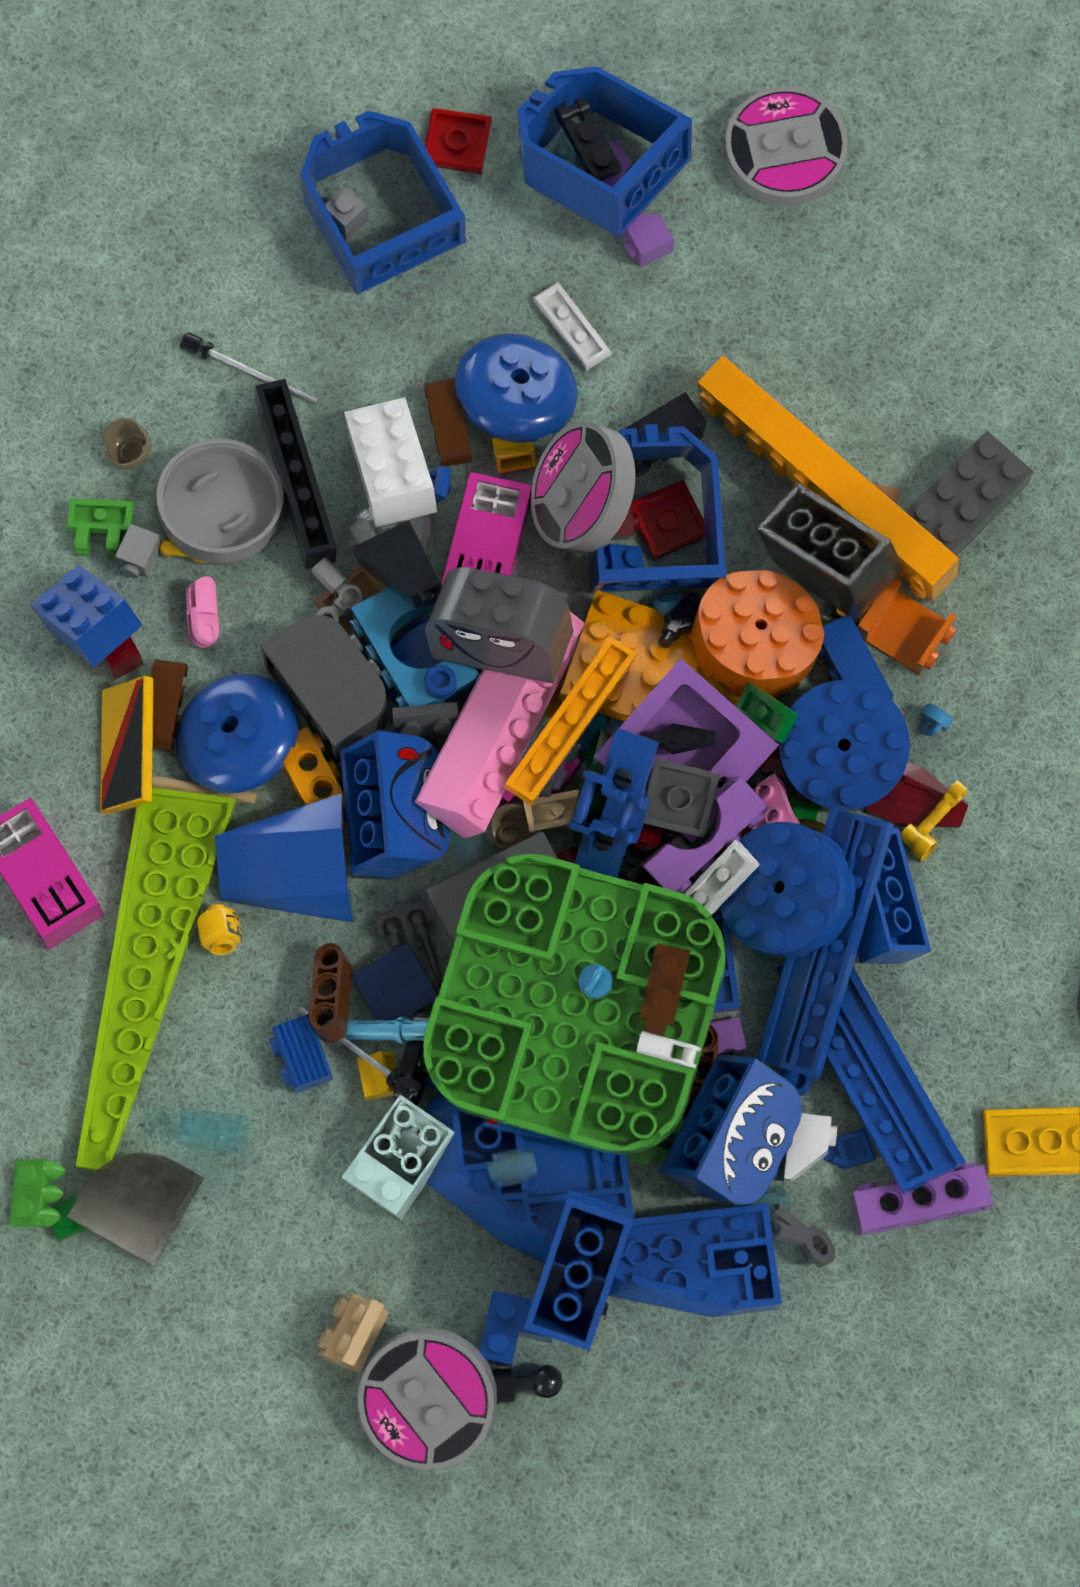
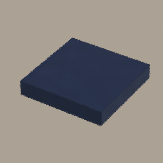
(396, 985)

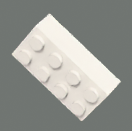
(390, 462)

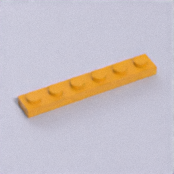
(570, 720)

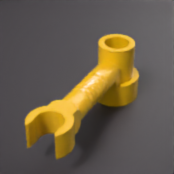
(918, 838)

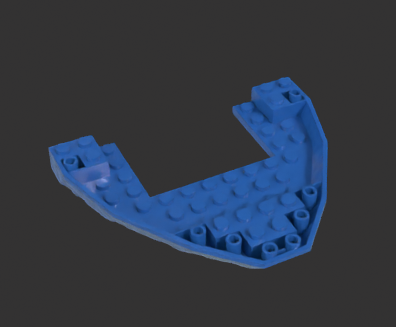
(681, 1262)

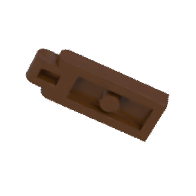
(664, 988)

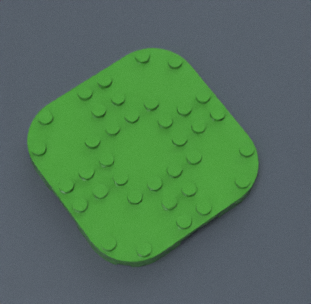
(523, 1039)

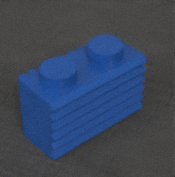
(301, 1053)

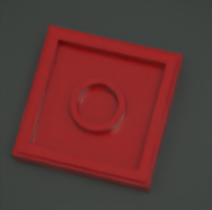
(458, 140)
(669, 520)

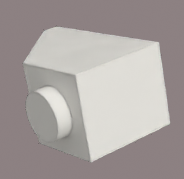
(809, 1144)

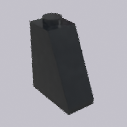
(400, 564)

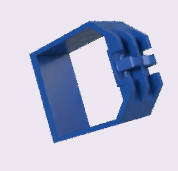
(623, 104)
(405, 250)
(674, 444)

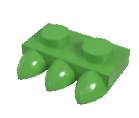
(34, 1193)

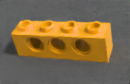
(308, 782)

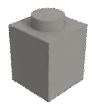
(347, 212)
(138, 551)

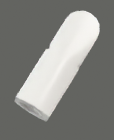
(662, 1048)

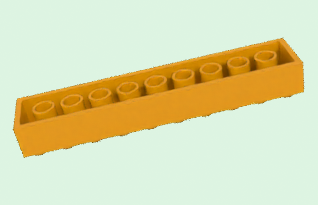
(810, 462)

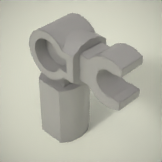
(336, 584)

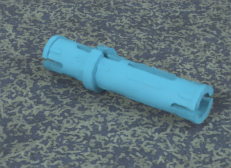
(399, 1030)

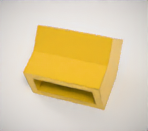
(512, 455)
(372, 1079)

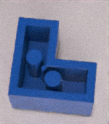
(504, 1326)

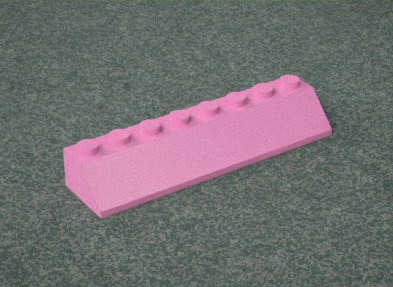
(487, 746)

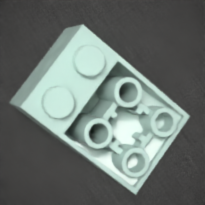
(399, 1157)

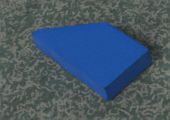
(851, 1150)

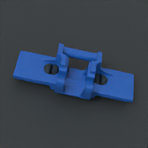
(625, 807)

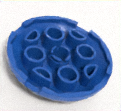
(511, 410)
(250, 753)

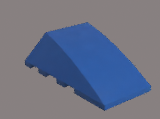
(289, 862)

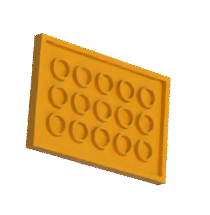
(639, 630)

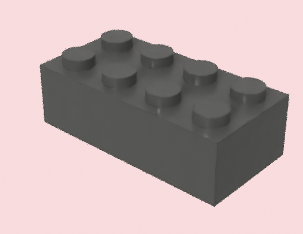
(971, 493)

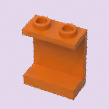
(905, 629)

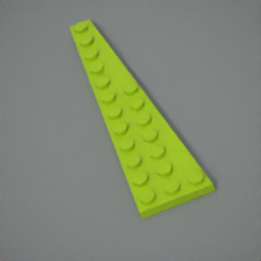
(159, 905)

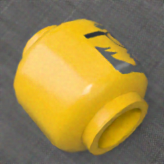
(219, 929)

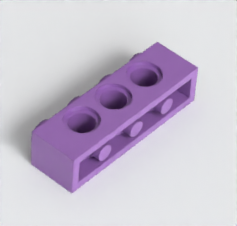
(873, 1219)

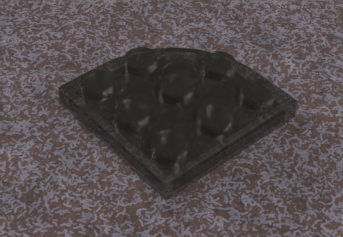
(136, 1202)

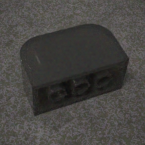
(829, 551)

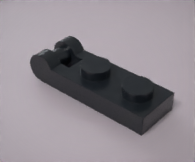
(588, 140)

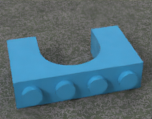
(378, 622)

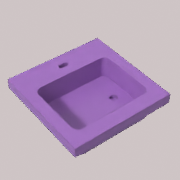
(691, 701)

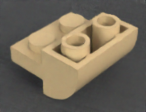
(352, 1332)

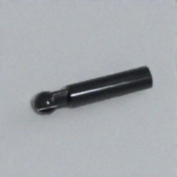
(544, 1382)

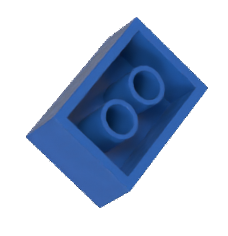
(86, 615)

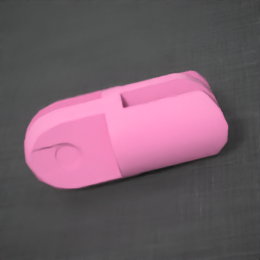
(202, 612)

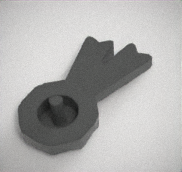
(812, 1241)

